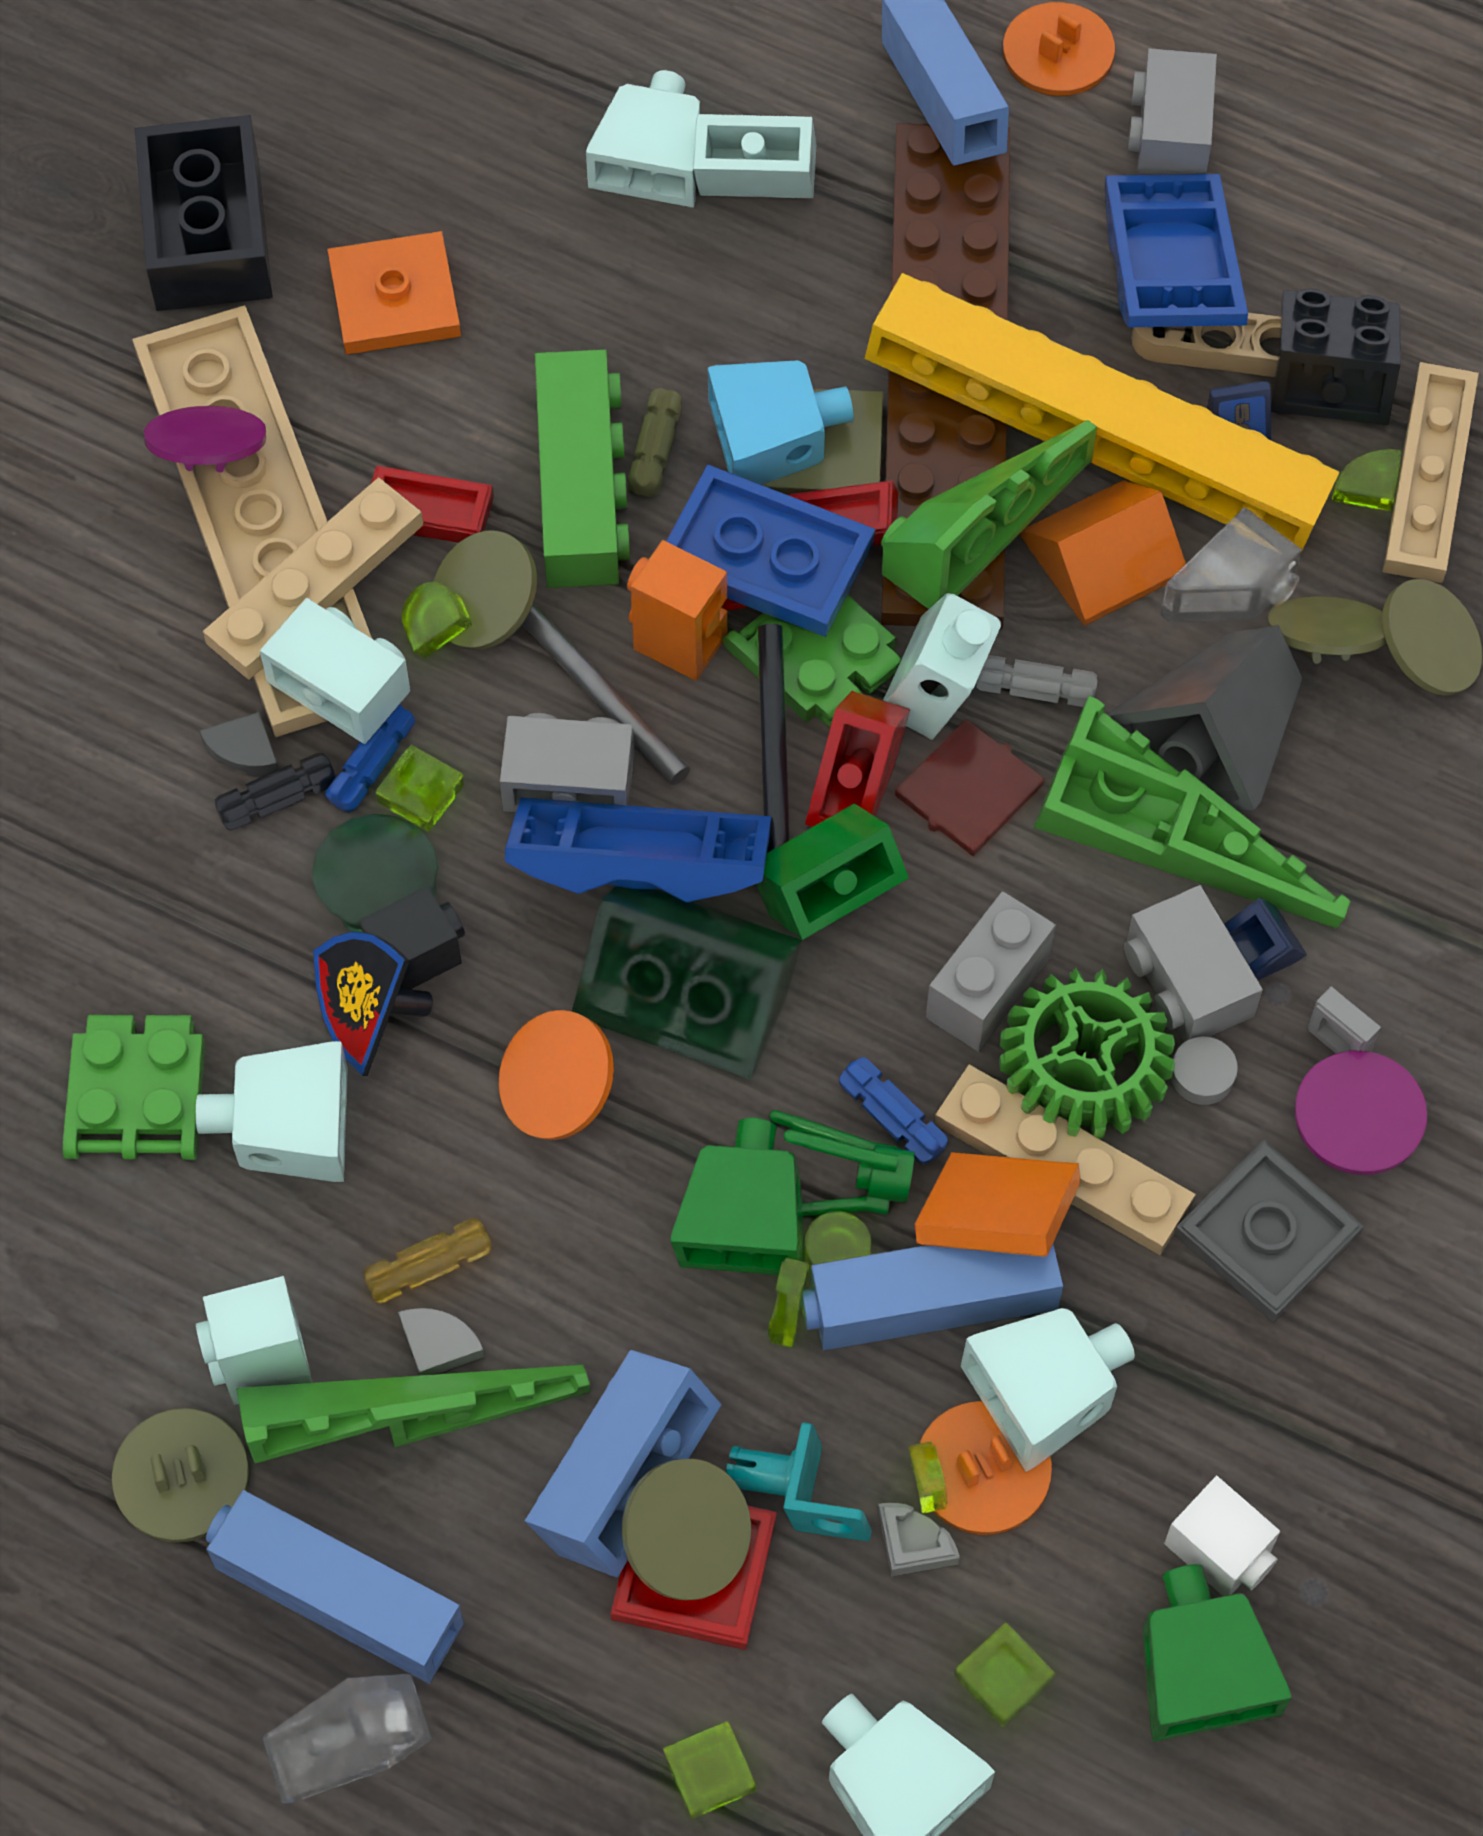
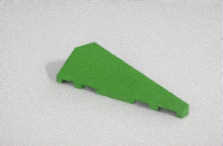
(1139, 807)
(308, 1415)

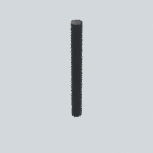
(773, 732)

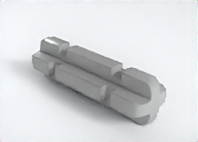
(1037, 681)

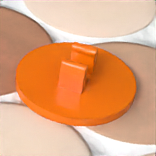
(1058, 49)
(556, 1075)
(982, 1474)

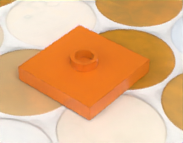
(394, 292)

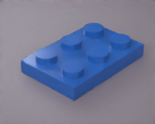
(775, 548)

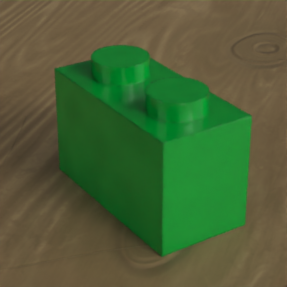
(830, 871)

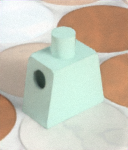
(647, 142)
(945, 648)
(285, 1112)
(1045, 1379)
(902, 1771)

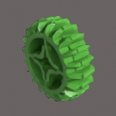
(1126, 1029)

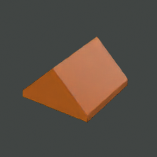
(1107, 549)

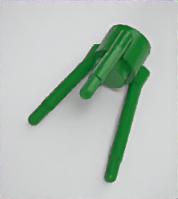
(880, 1169)

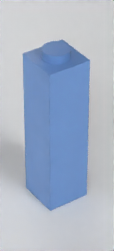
(946, 78)
(925, 1292)
(334, 1585)

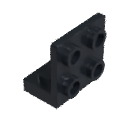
(1337, 357)

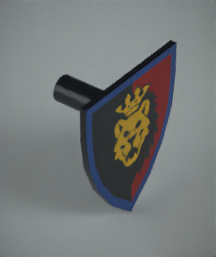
(359, 989)

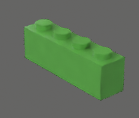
(577, 469)

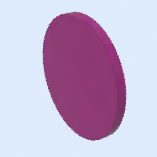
(205, 436)
(1360, 1112)

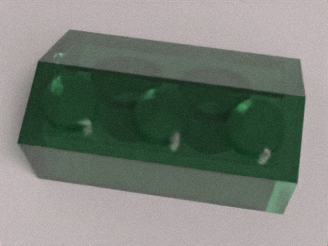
(685, 978)

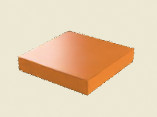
(998, 1204)

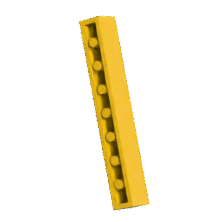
(1139, 431)

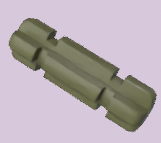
(654, 442)

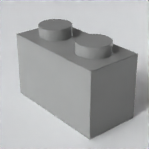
(1175, 112)
(566, 760)
(1192, 965)
(990, 971)

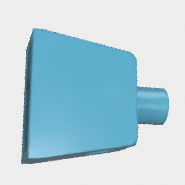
(772, 417)

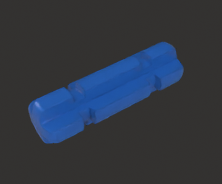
(369, 761)
(893, 1110)

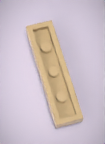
(1430, 473)
(317, 570)
(1111, 1182)

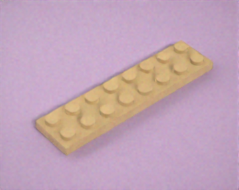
(258, 504)

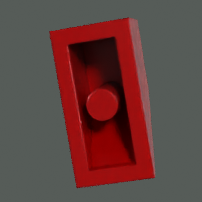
(857, 756)

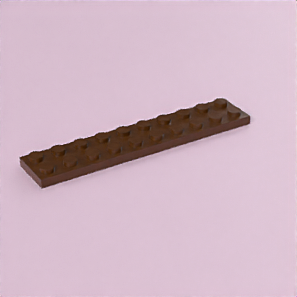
(956, 236)

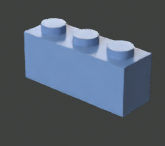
(642, 1420)

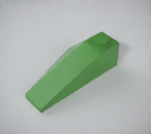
(972, 523)

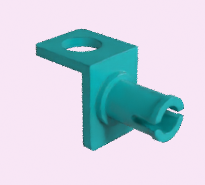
(795, 1480)

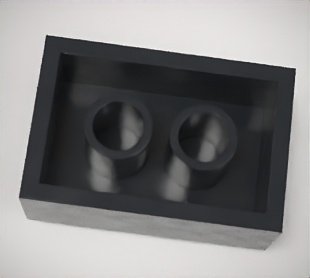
(203, 213)

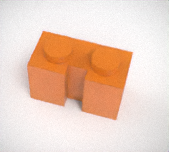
(678, 609)

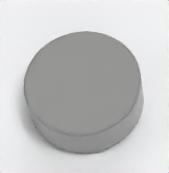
(1204, 1070)

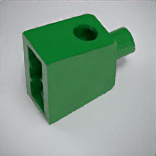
(742, 1206)
(1207, 1661)

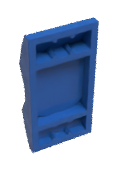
(1173, 251)
(638, 847)

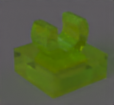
(420, 788)

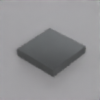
(1268, 1231)

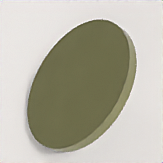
(495, 583)
(1329, 626)
(1432, 637)
(178, 1474)
(686, 1529)

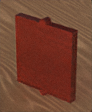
(969, 787)

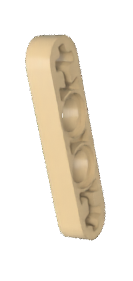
(1241, 356)

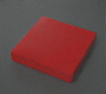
(719, 1618)

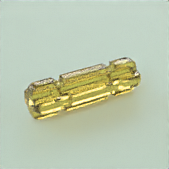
(427, 1260)

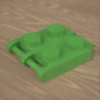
(822, 668)
(134, 1086)

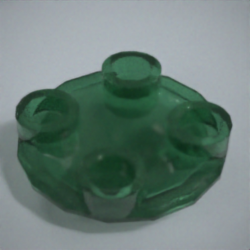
(371, 866)

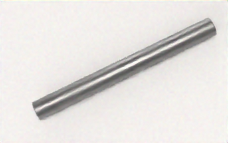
(605, 695)

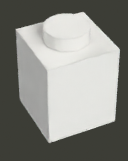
(1224, 1538)

